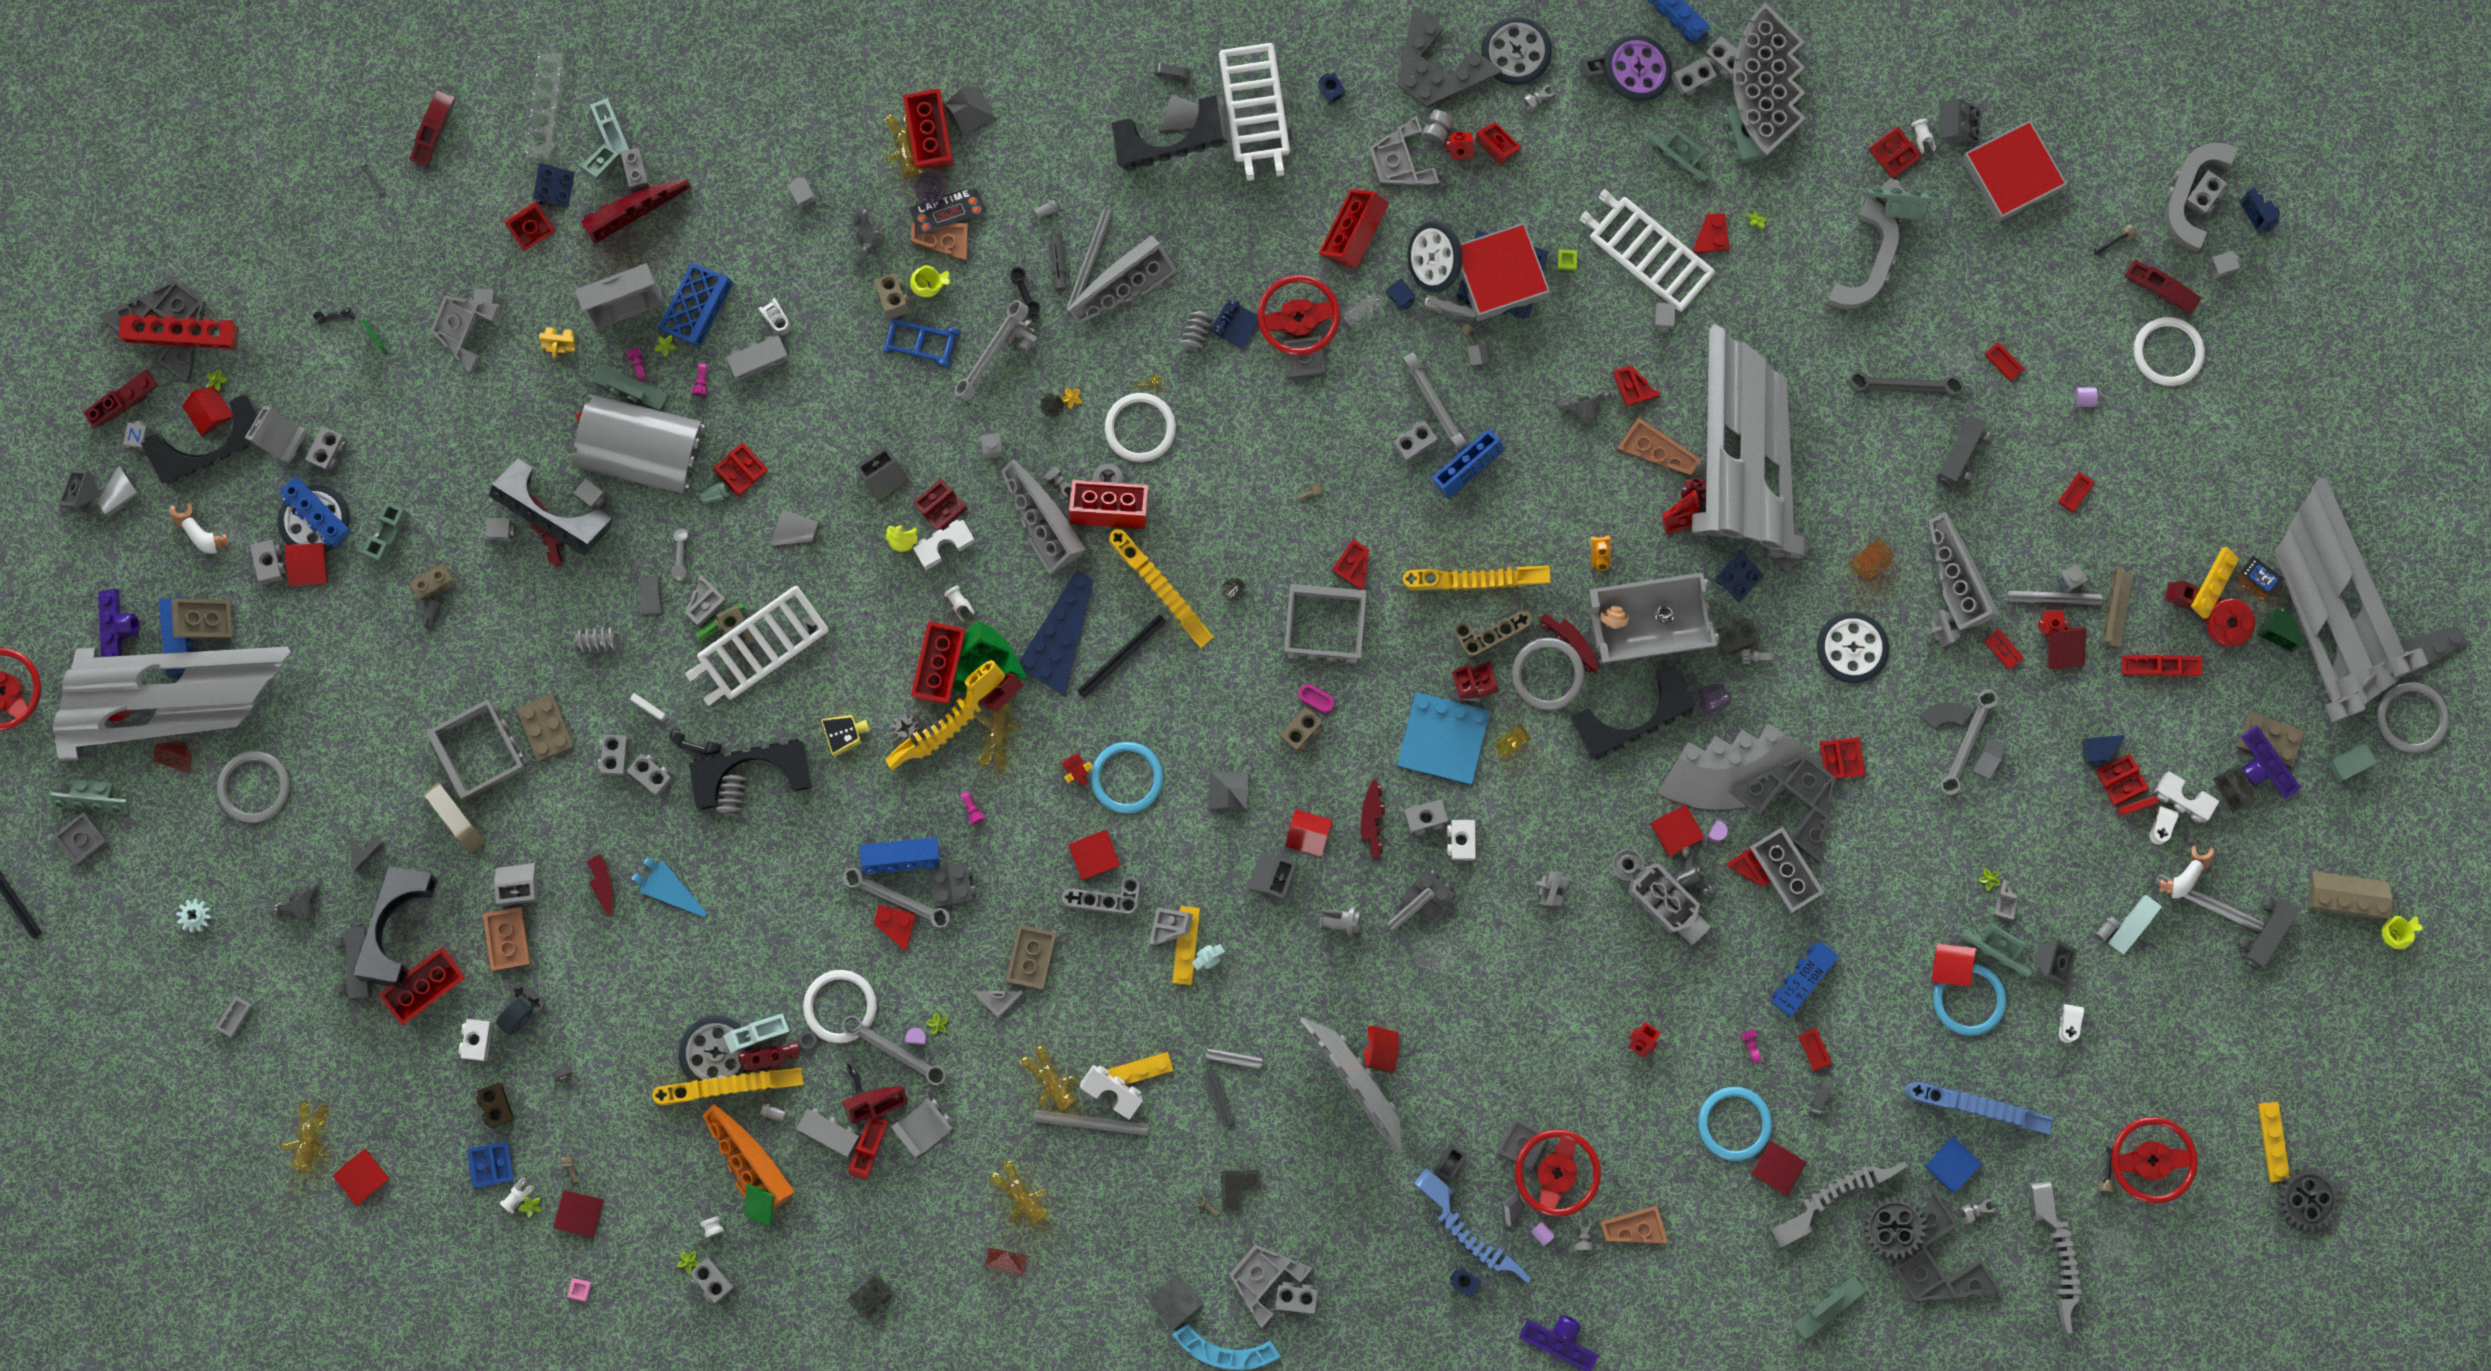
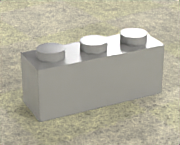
(757, 357)
(828, 1132)

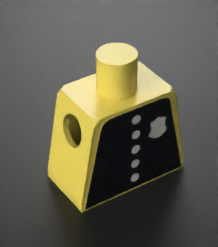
(843, 733)

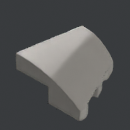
(1179, 114)
(117, 493)
(794, 529)

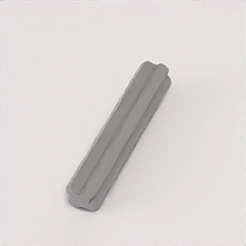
(1410, 909)
(1234, 1058)

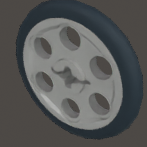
(1525, 27)
(688, 1049)

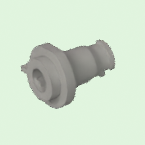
(1342, 920)

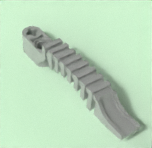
(2044, 1207)
(1801, 1226)

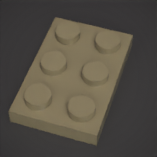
(201, 618)
(545, 727)
(2282, 737)
(1031, 957)

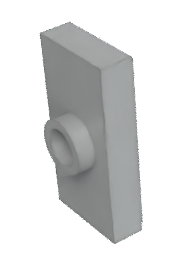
(234, 1017)

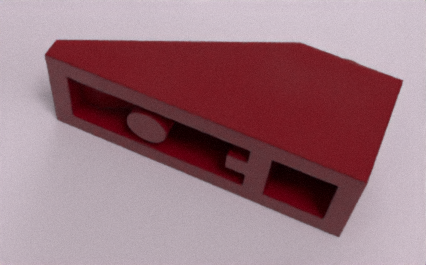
(2182, 594)

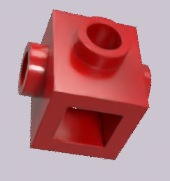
(1460, 145)
(2052, 621)
(1644, 1039)

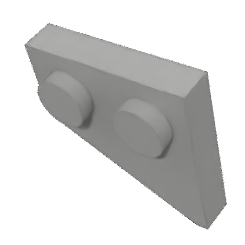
(704, 602)
(1169, 925)

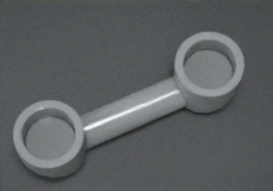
(679, 571)

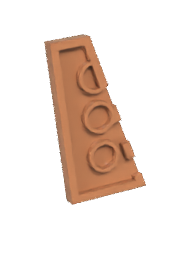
(1656, 447)

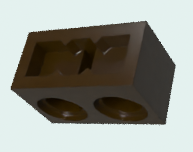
(500, 1103)

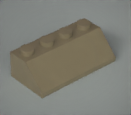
(2350, 896)

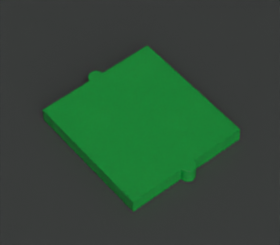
(374, 336)
(759, 1205)

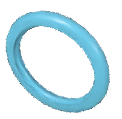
(1134, 807)
(1979, 1029)
(1713, 1146)

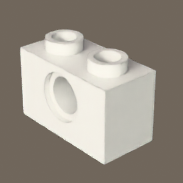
(1466, 829)
(480, 1051)

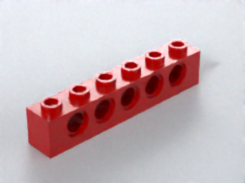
(225, 340)

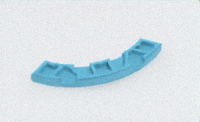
(1222, 1357)

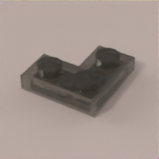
(1233, 1183)

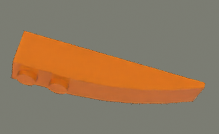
(746, 1157)

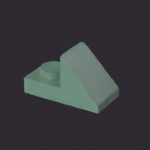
(600, 162)

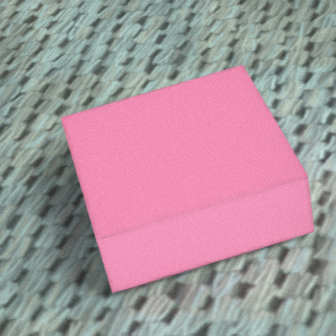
(579, 1289)

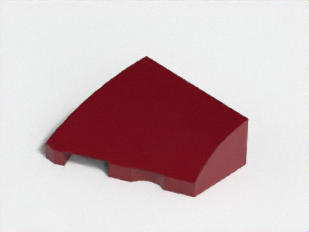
(1002, 693)

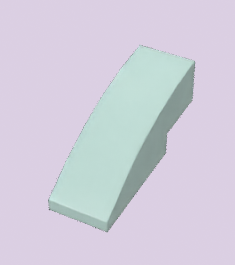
(609, 125)
(2134, 924)
(756, 1033)

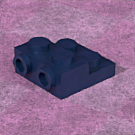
(2262, 215)

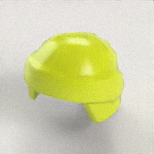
(932, 276)
(901, 540)
(2403, 928)

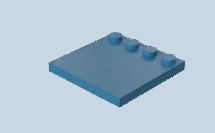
(1443, 738)

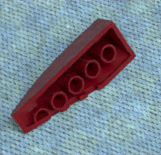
(630, 208)

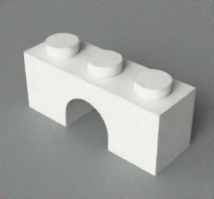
(956, 534)
(2171, 791)
(1099, 1080)

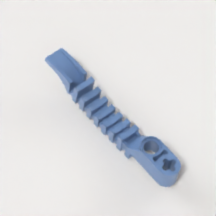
(1979, 1106)
(1441, 1193)

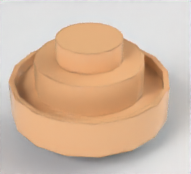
(1614, 617)

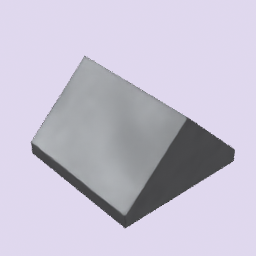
(1267, 127)
(1175, 1301)

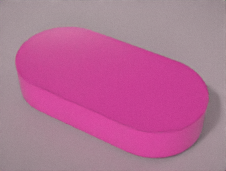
(1316, 698)

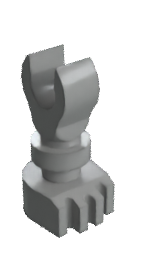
(1537, 98)
(1054, 475)
(1755, 656)
(1974, 1211)
(1584, 1237)

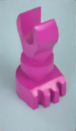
(635, 354)
(700, 382)
(976, 816)
(1753, 1050)

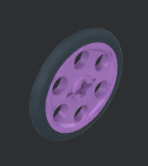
(1616, 78)

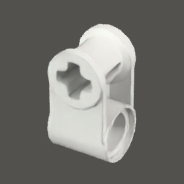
(775, 315)
(2163, 822)
(2070, 1019)

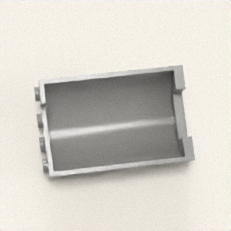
(636, 443)
(1644, 634)

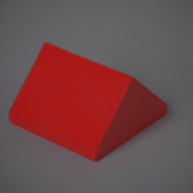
(1497, 143)
(529, 226)
(206, 409)
(1308, 832)

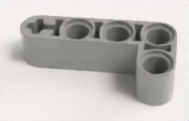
(1100, 897)

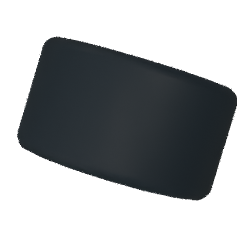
(514, 1016)

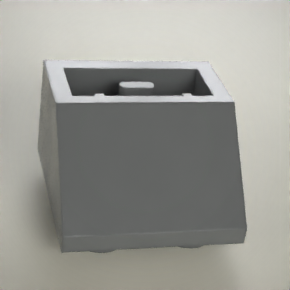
(1959, 122)
(881, 473)
(1272, 875)

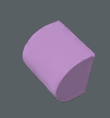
(2086, 397)
(1717, 832)
(916, 1037)
(1542, 1233)

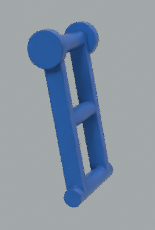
(943, 361)

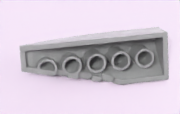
(1132, 274)
(1049, 529)
(1960, 578)

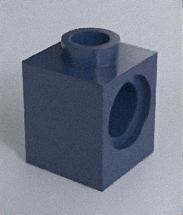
(1331, 95)
(1401, 294)
(1473, 1282)

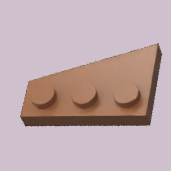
(947, 240)
(1638, 1226)

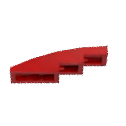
(2162, 665)

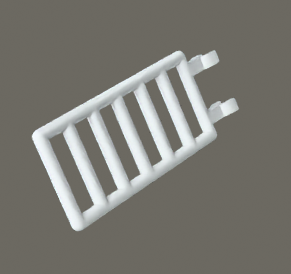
(1231, 105)
(1616, 207)
(749, 623)

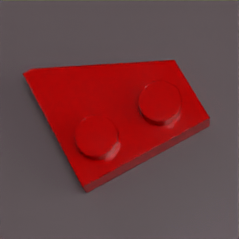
(1713, 234)
(1633, 387)
(1680, 515)
(1353, 564)
(1750, 868)
(895, 924)

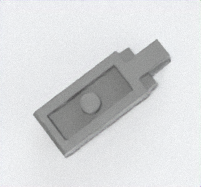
(1450, 309)

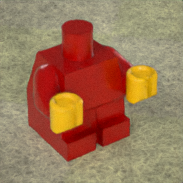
(1076, 769)

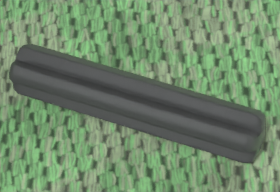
(1218, 1098)

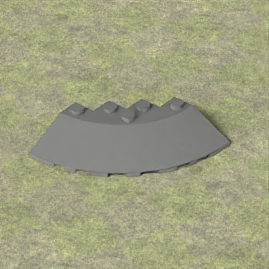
(1765, 79)
(1705, 777)
(1358, 1081)

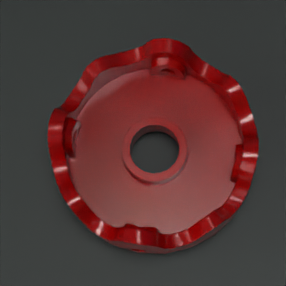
(2217, 623)

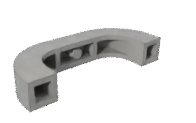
(2176, 222)
(1851, 298)

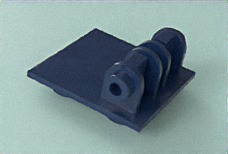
(553, 185)
(1235, 323)
(1739, 576)

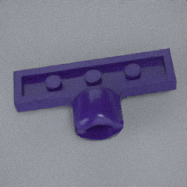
(113, 624)
(2267, 764)
(1560, 1341)

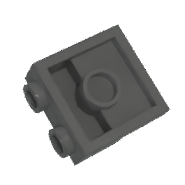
(952, 884)
(1442, 895)

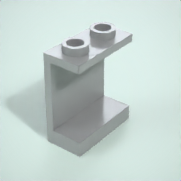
(276, 434)
(923, 1127)

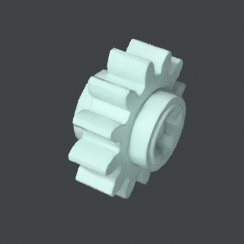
(201, 913)
(1208, 957)

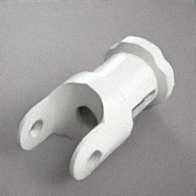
(1923, 134)
(958, 601)
(516, 1196)

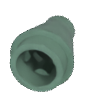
(715, 493)

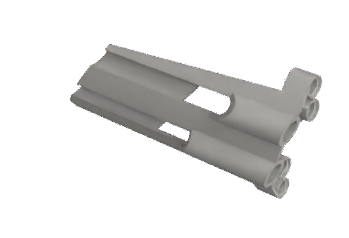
(1753, 405)
(2316, 565)
(210, 695)

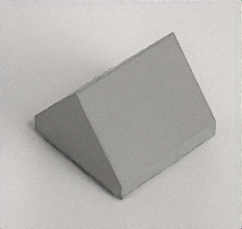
(1478, 354)

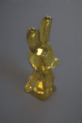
(903, 143)
(996, 738)
(1048, 1076)
(307, 1135)
(1018, 1192)

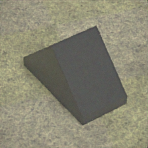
(650, 595)
(1989, 758)

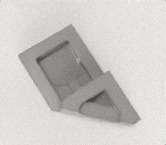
(2006, 903)

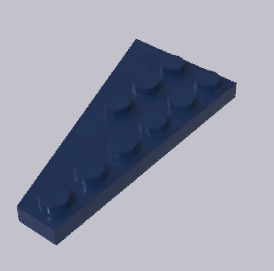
(1055, 643)

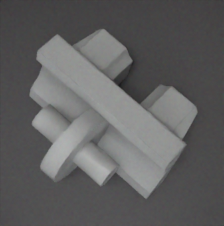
(1025, 334)
(1941, 628)
(1549, 887)

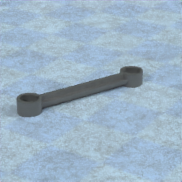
(1906, 384)

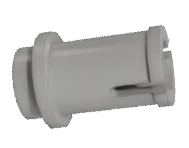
(1047, 209)
(2108, 928)
(773, 1113)

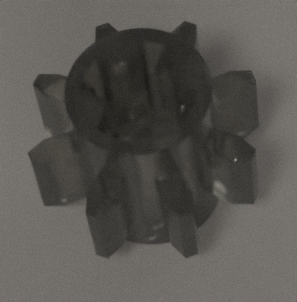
(1051, 405)
(1234, 589)

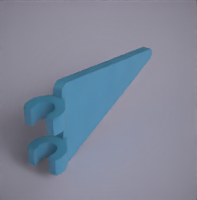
(665, 886)

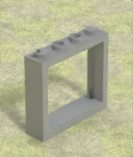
(1325, 592)
(447, 762)

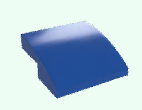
(498, 1162)
(1953, 1164)

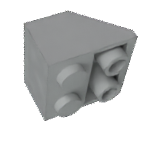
(516, 885)

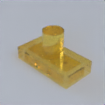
(1512, 741)

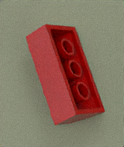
(928, 129)
(1354, 227)
(1108, 504)
(938, 663)
(423, 986)

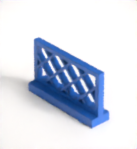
(710, 309)

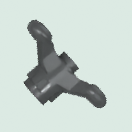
(867, 236)
(1585, 406)
(1693, 875)
(298, 903)

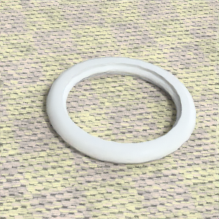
(2159, 379)
(1140, 457)
(822, 980)

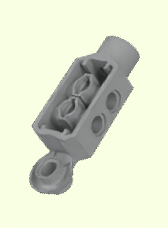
(1661, 896)

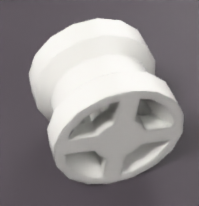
(712, 1226)

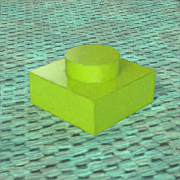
(1567, 260)

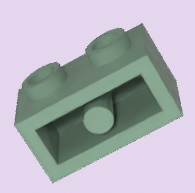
(2352, 762)

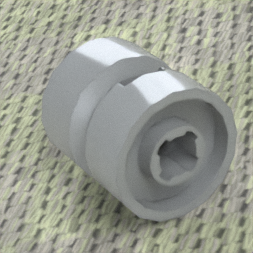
(1439, 125)

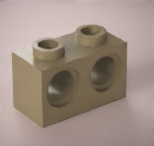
(889, 297)
(432, 583)
(737, 614)
(1296, 726)

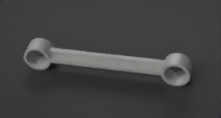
(966, 387)
(1456, 438)
(1968, 742)
(896, 898)
(893, 1050)

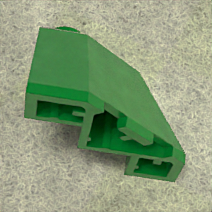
(982, 645)

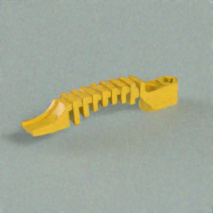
(1453, 580)
(1164, 590)
(978, 685)
(772, 1079)

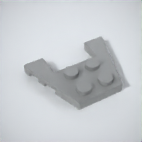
(1394, 161)
(455, 323)
(1256, 1275)

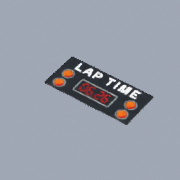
(947, 210)

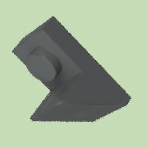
(1592, 67)
(361, 857)
(1451, 1162)

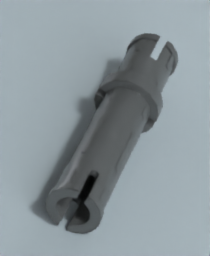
(1060, 284)

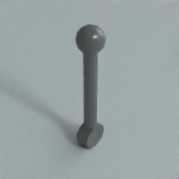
(381, 190)

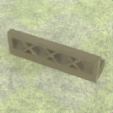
(2117, 608)

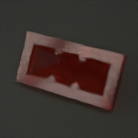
(174, 755)
(1006, 1261)

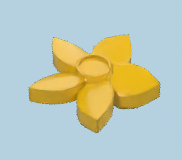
(1072, 397)

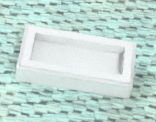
(648, 707)

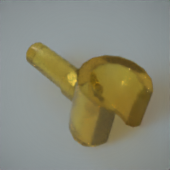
(1155, 380)

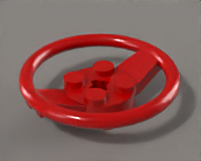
(1312, 315)
(13, 699)
(1563, 1159)
(2165, 1159)

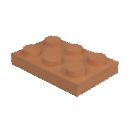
(506, 939)

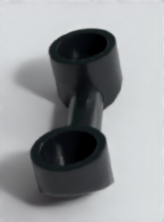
(1017, 278)
(678, 739)

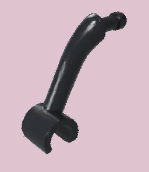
(334, 316)
(851, 1070)

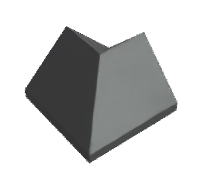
(969, 109)
(79, 490)
(1228, 791)
(2056, 962)

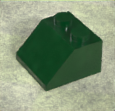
(2281, 630)

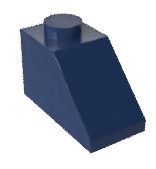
(2100, 748)

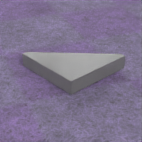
(998, 1001)

